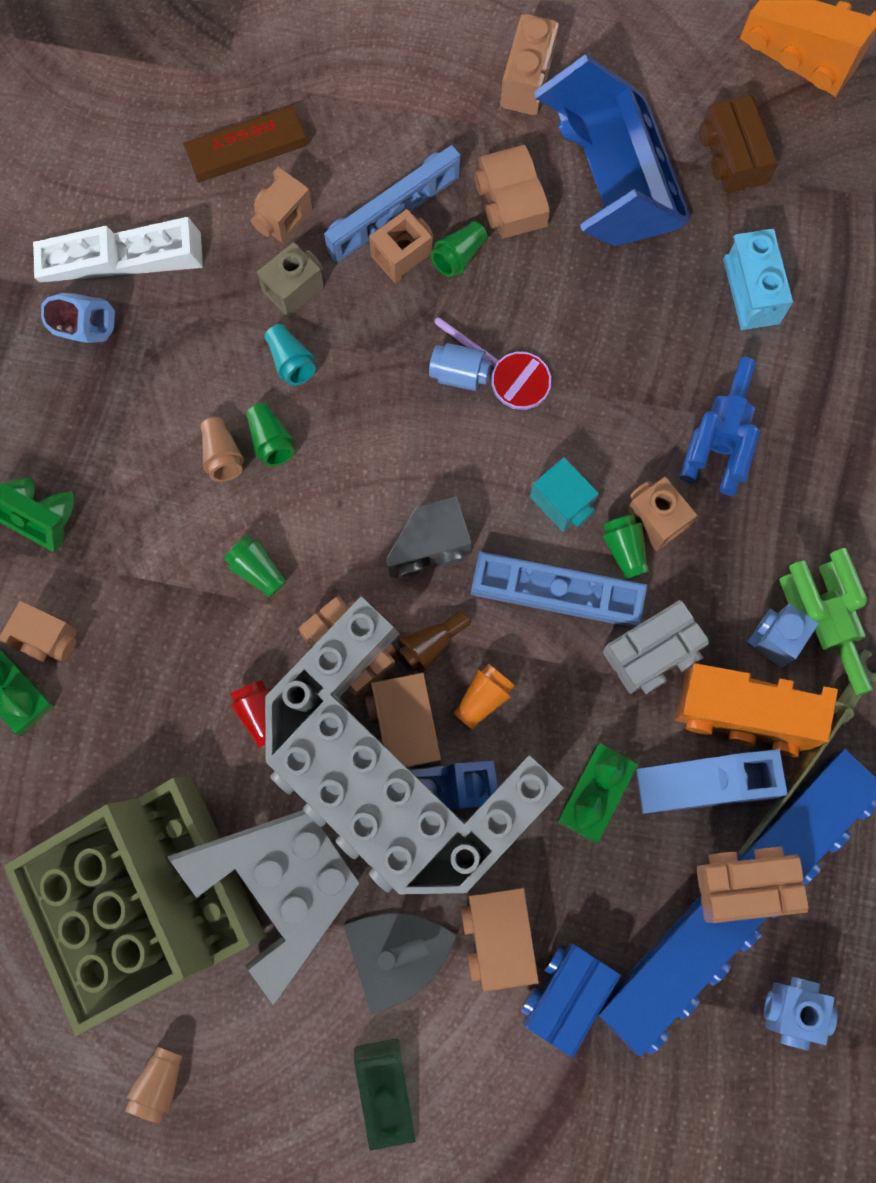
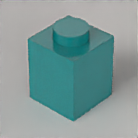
(564, 496)

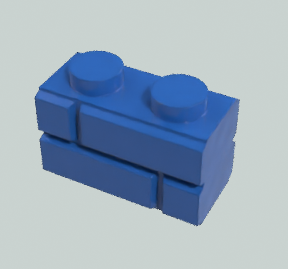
(569, 998)

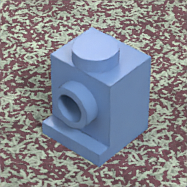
(782, 635)

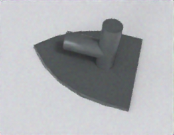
(397, 956)

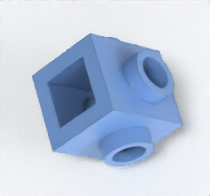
(784, 1008)

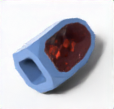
(78, 317)

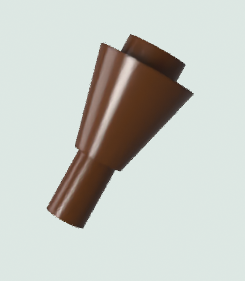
(424, 646)

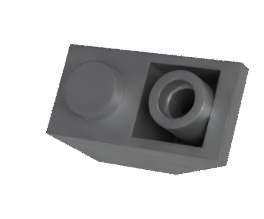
(430, 537)

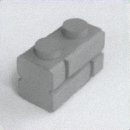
(655, 648)

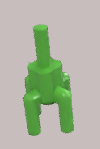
(833, 610)

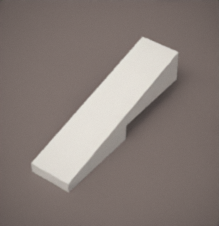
(104, 253)

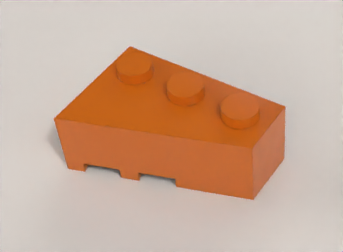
(811, 38)
(755, 710)

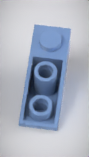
(712, 782)

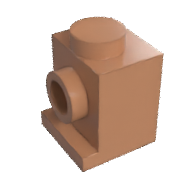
(281, 206)
(399, 233)
(38, 634)

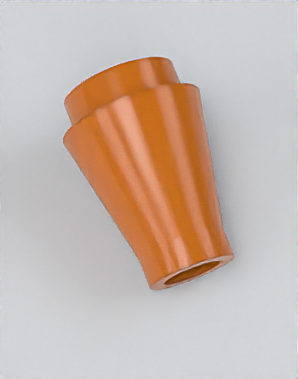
(484, 695)

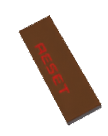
(245, 144)

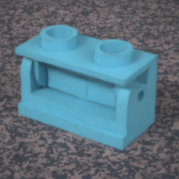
(758, 279)

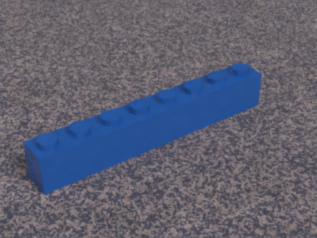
(698, 952)

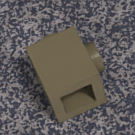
(291, 278)

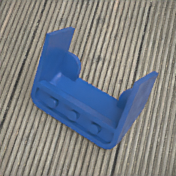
(622, 151)

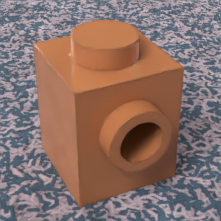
(661, 512)

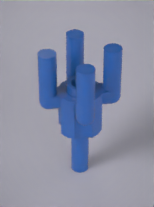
(726, 431)

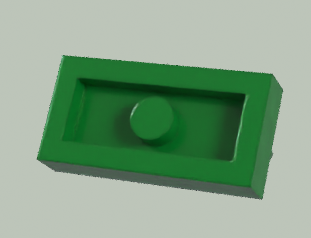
(36, 521)
(20, 699)
(597, 793)

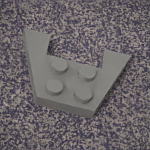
(293, 878)

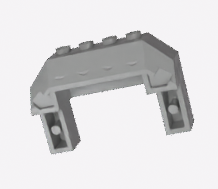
(367, 791)

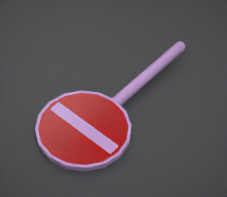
(517, 378)

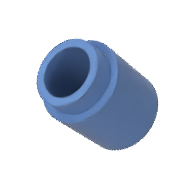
(460, 366)

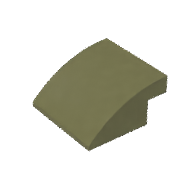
(118, 913)

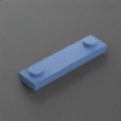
(409, 193)
(558, 589)

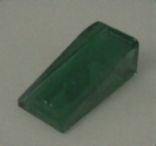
(384, 1094)

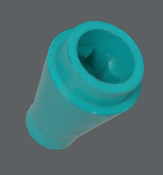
(290, 357)

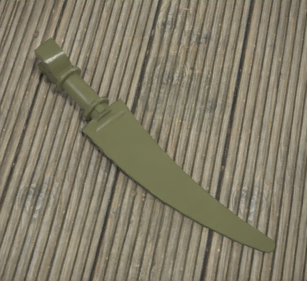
(842, 714)

